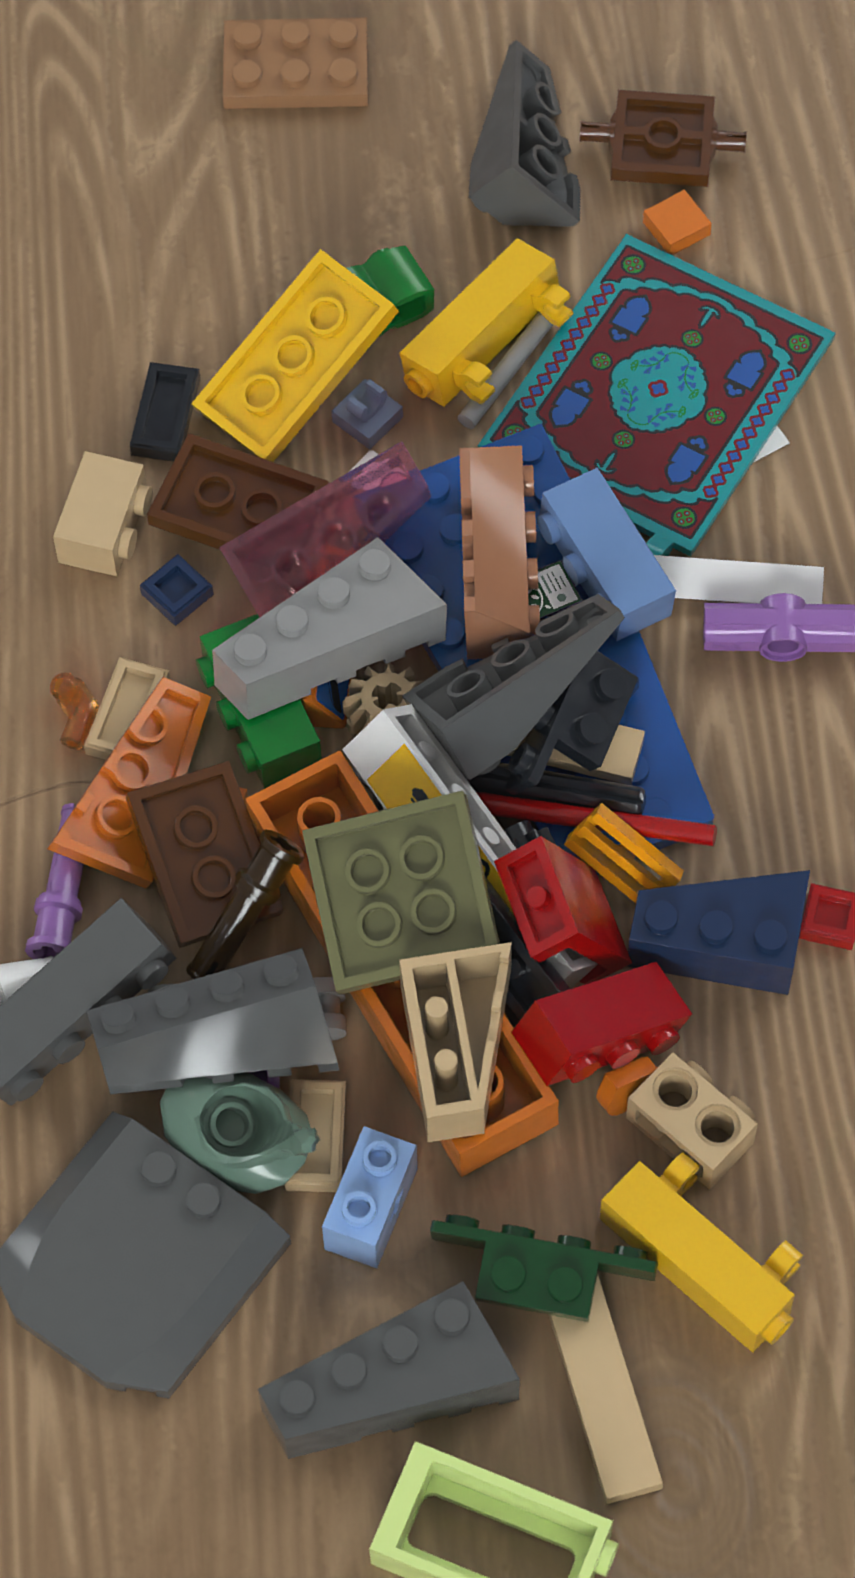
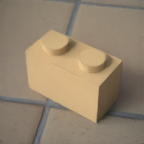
(102, 514)

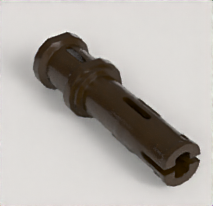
(256, 887)

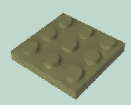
(399, 888)

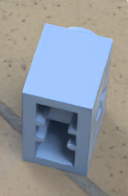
(370, 1197)

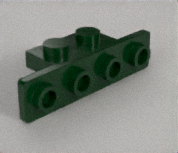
(540, 1273)

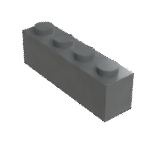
(48, 1016)
(216, 1027)

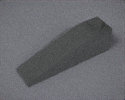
(494, 703)

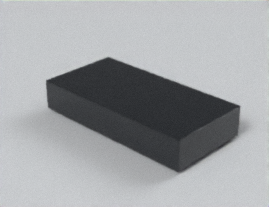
(164, 411)

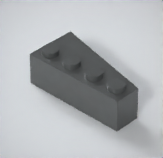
(395, 1375)

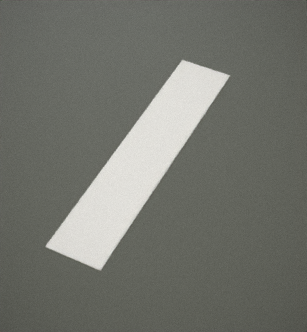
(740, 579)

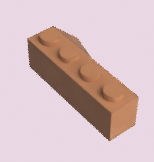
(495, 547)

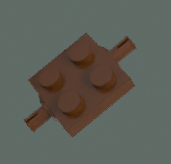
(663, 138)

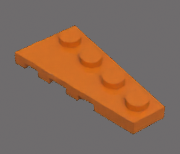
(149, 752)

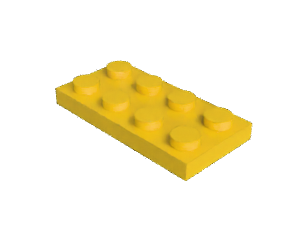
(295, 357)

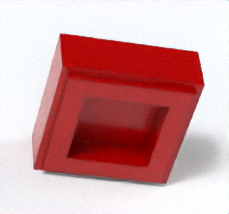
(829, 917)

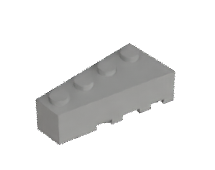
(329, 629)

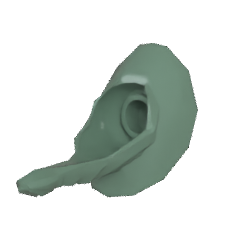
(239, 1130)

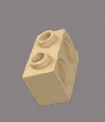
(681, 1127)

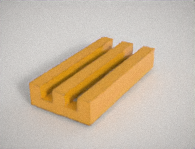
(618, 861)

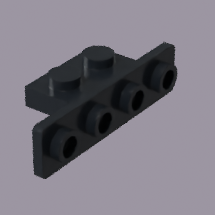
(576, 724)

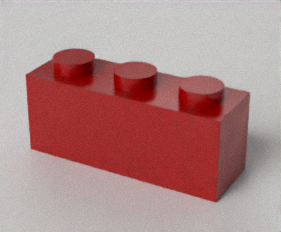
(602, 1024)

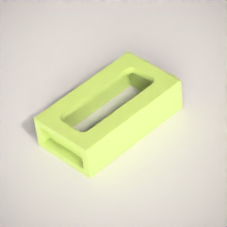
(490, 1495)

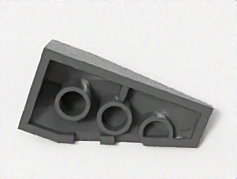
(520, 156)

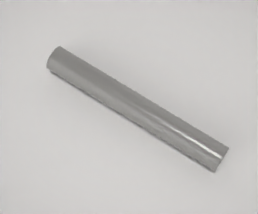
(507, 369)

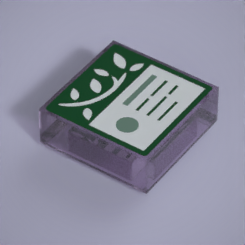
(554, 591)

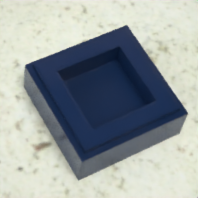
(176, 589)

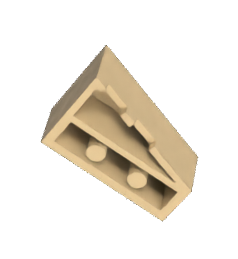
(454, 1031)

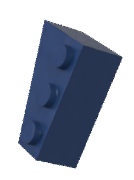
(723, 930)

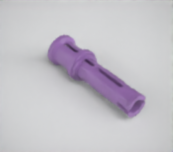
(58, 906)

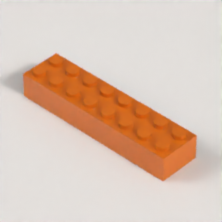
(519, 1099)

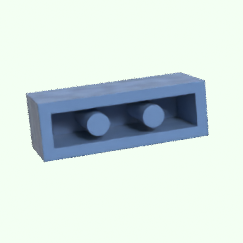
(605, 551)

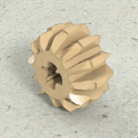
(374, 694)

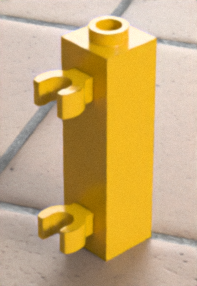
(481, 322)
(699, 1256)

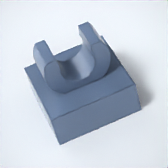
(367, 413)

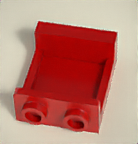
(561, 907)

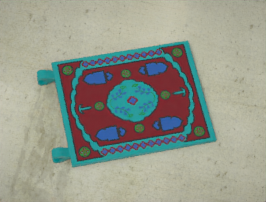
(665, 388)

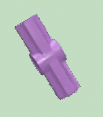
(779, 627)

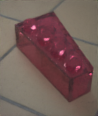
(326, 528)

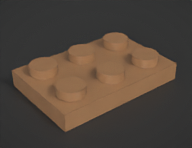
(295, 63)

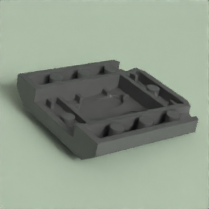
(136, 1260)

